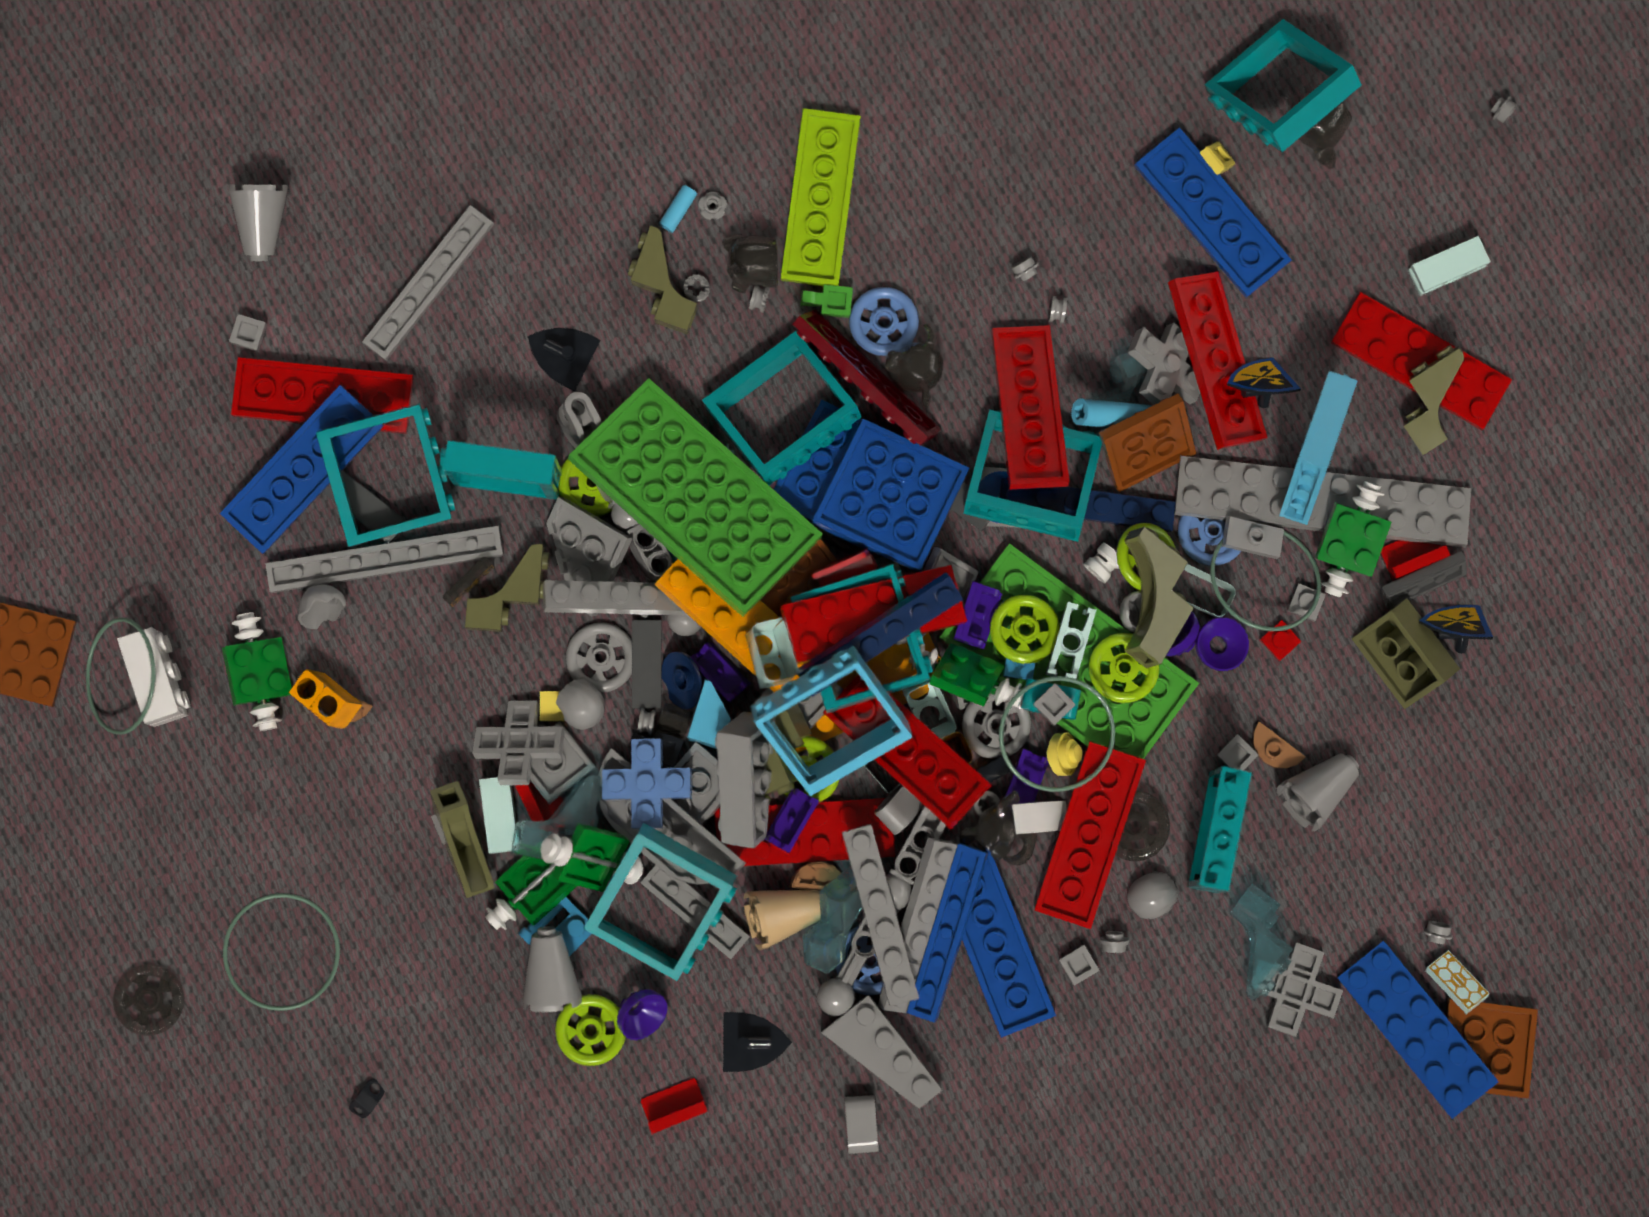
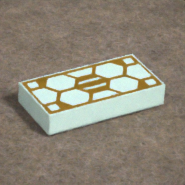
(1457, 982)

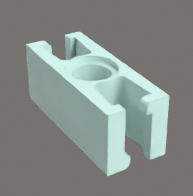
(1449, 265)
(1082, 637)
(498, 814)

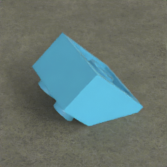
(708, 717)

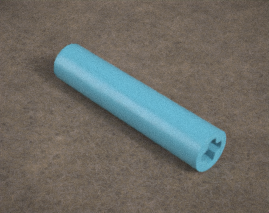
(1103, 413)

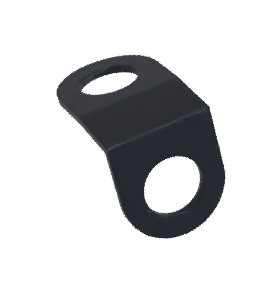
(366, 1100)

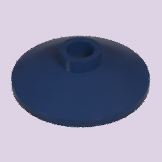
(682, 680)

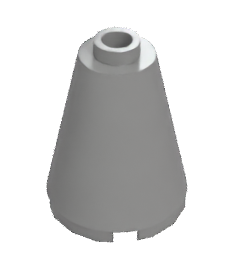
(258, 217)
(1318, 790)
(550, 974)

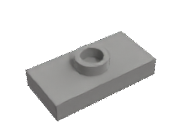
(1253, 537)

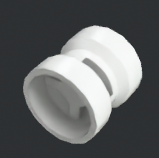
(1102, 563)

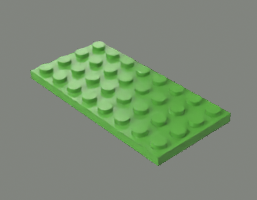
(695, 497)
(1136, 723)

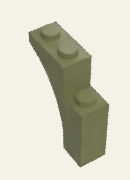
(1162, 609)

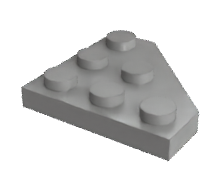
(589, 544)

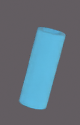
(678, 208)

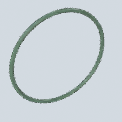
(1265, 628)
(153, 676)
(1090, 777)
(336, 962)

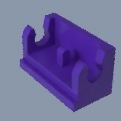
(979, 608)
(720, 672)
(1033, 769)
(791, 820)

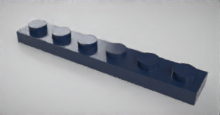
(1101, 506)
(893, 624)

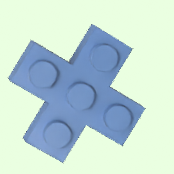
(646, 783)

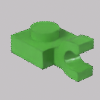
(833, 300)

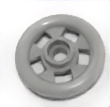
(617, 639)
(992, 750)

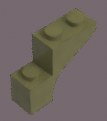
(652, 275)
(1431, 385)
(522, 587)
(794, 728)
(461, 839)

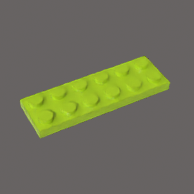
(820, 198)

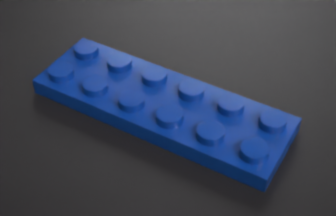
(1212, 213)
(297, 473)
(1004, 958)
(1418, 1029)

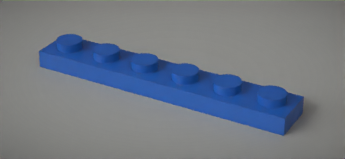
(947, 931)

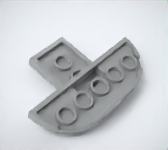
(681, 817)

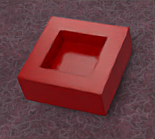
(1280, 642)

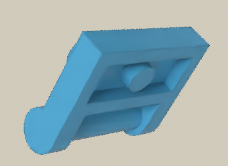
(571, 926)

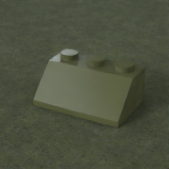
(1405, 654)

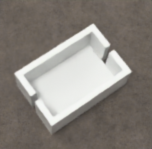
(168, 700)

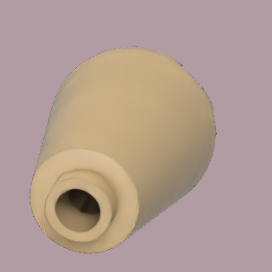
(780, 914)

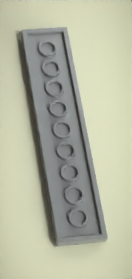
(1258, 491)

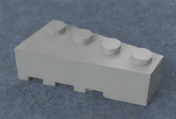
(743, 781)
(878, 1047)

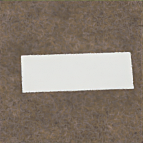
(1039, 816)

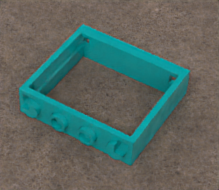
(1309, 111)
(756, 375)
(501, 469)
(339, 490)
(1029, 516)
(921, 663)
(1219, 830)
(690, 861)

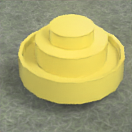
(1063, 754)

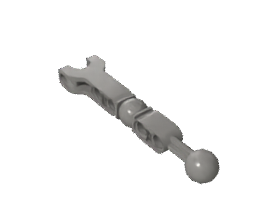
(576, 430)
(837, 994)

